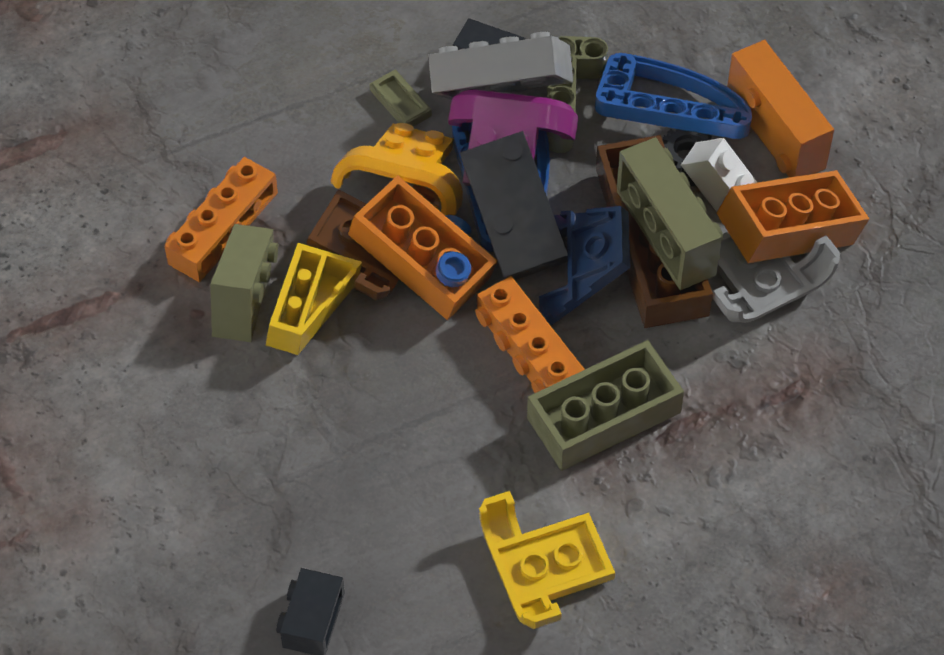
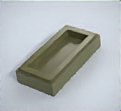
(400, 99)

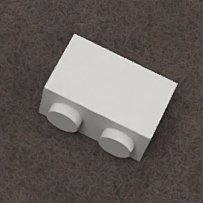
(715, 169)

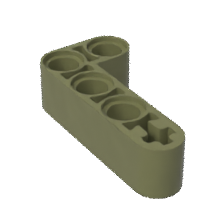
(588, 62)

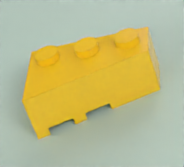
(309, 295)

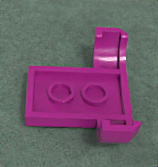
(505, 114)

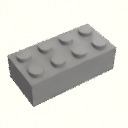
(501, 66)

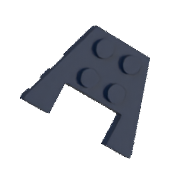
(596, 256)

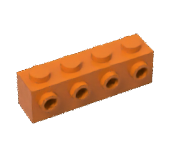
(206, 230)
(525, 335)

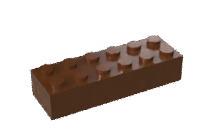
(653, 287)

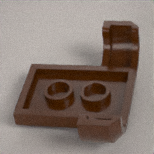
(332, 236)

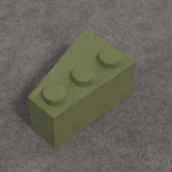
(241, 282)

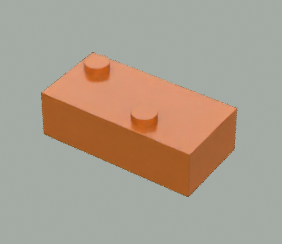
(781, 111)
(791, 214)
(409, 240)

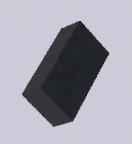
(514, 206)

